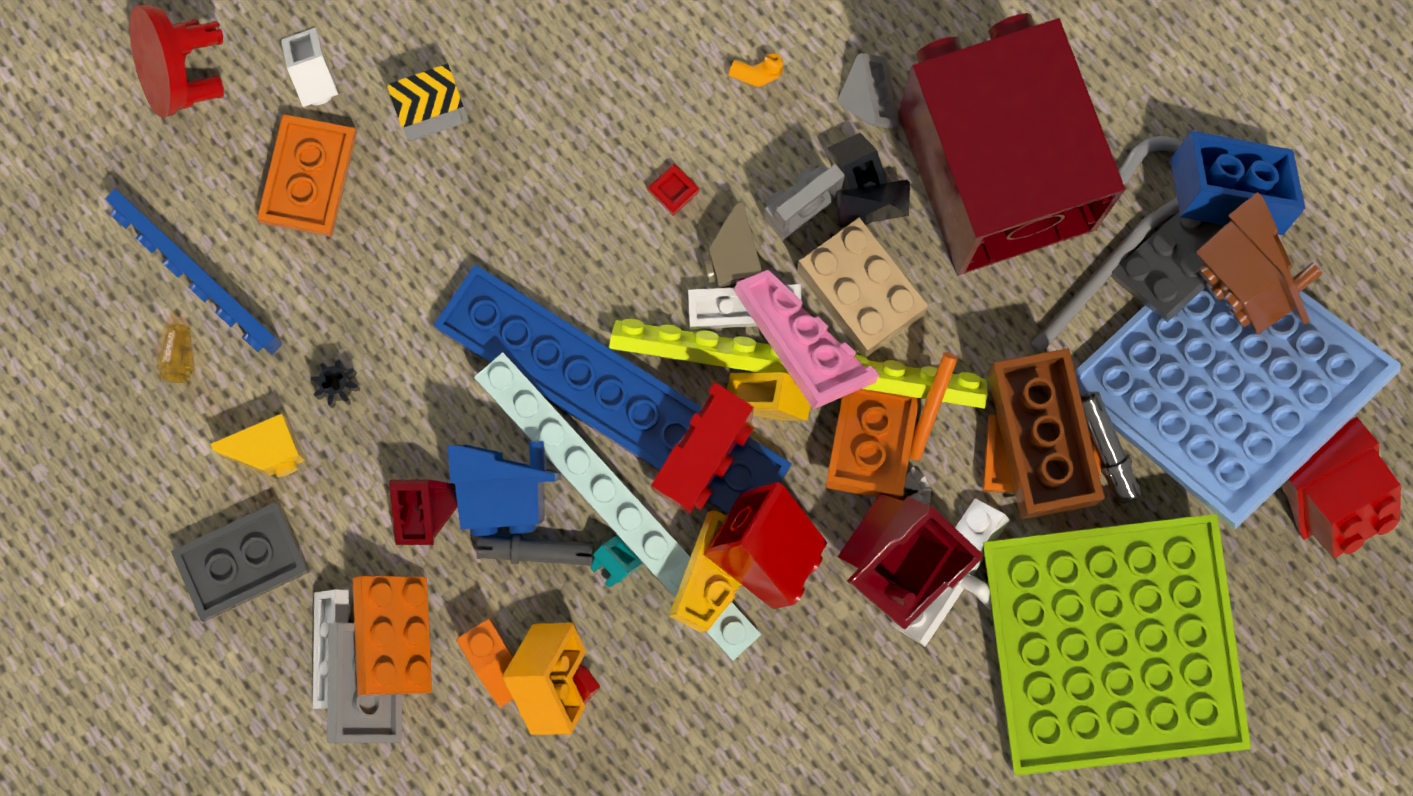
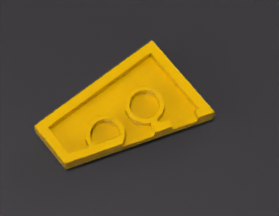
(705, 586)

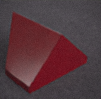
(420, 509)

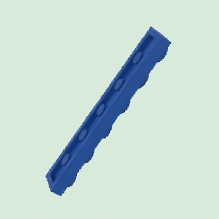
(203, 285)

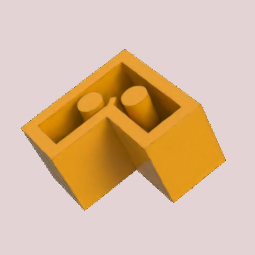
(543, 680)

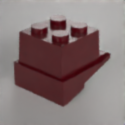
(906, 557)

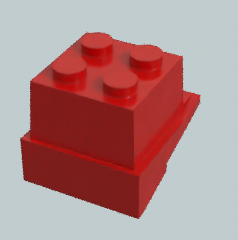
(1345, 492)

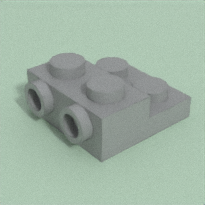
(803, 201)

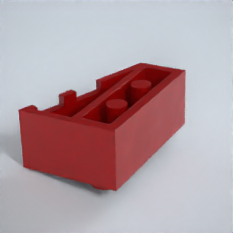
(705, 450)

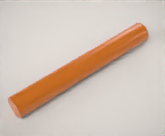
(932, 405)

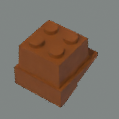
(1252, 269)

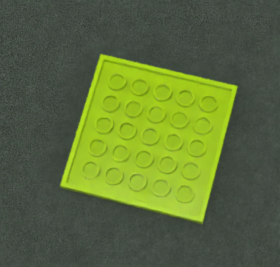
(1116, 645)

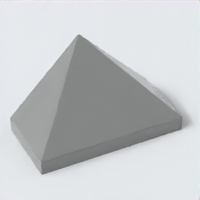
(869, 92)

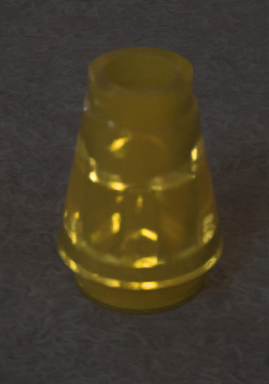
(176, 356)

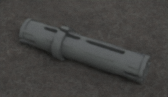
(1115, 461)
(534, 550)

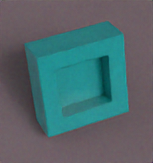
(616, 559)

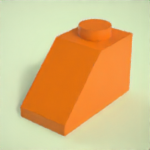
(489, 658)

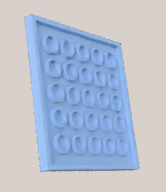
(1232, 405)

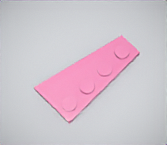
(805, 347)

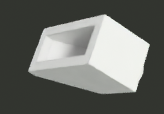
(309, 68)

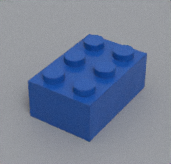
(1222, 173)

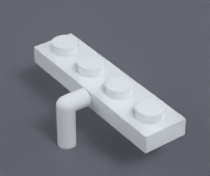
(978, 525)

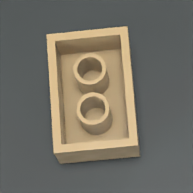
(861, 288)

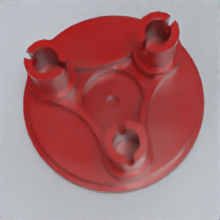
(160, 58)

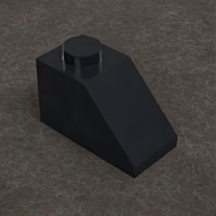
(858, 162)

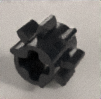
(326, 387)

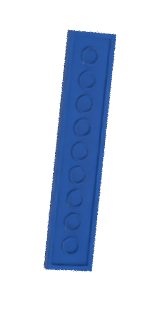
(592, 381)

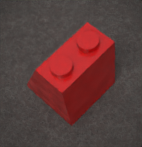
(768, 545)

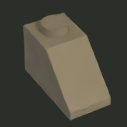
(732, 251)

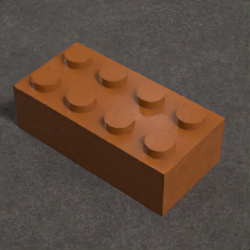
(1045, 434)

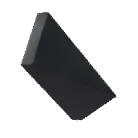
(873, 202)

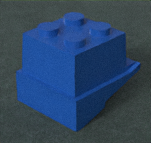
(498, 490)

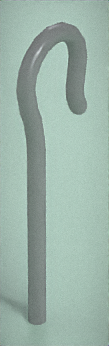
(1122, 251)

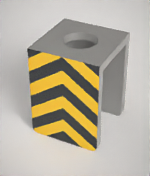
(427, 102)

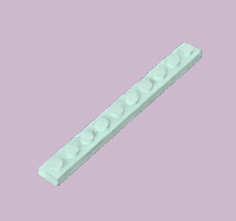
(604, 492)

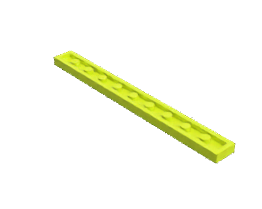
(749, 355)

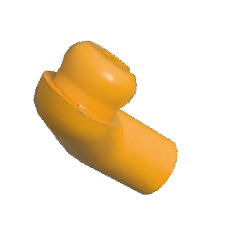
(759, 74)

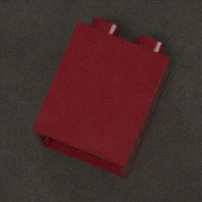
(1008, 142)

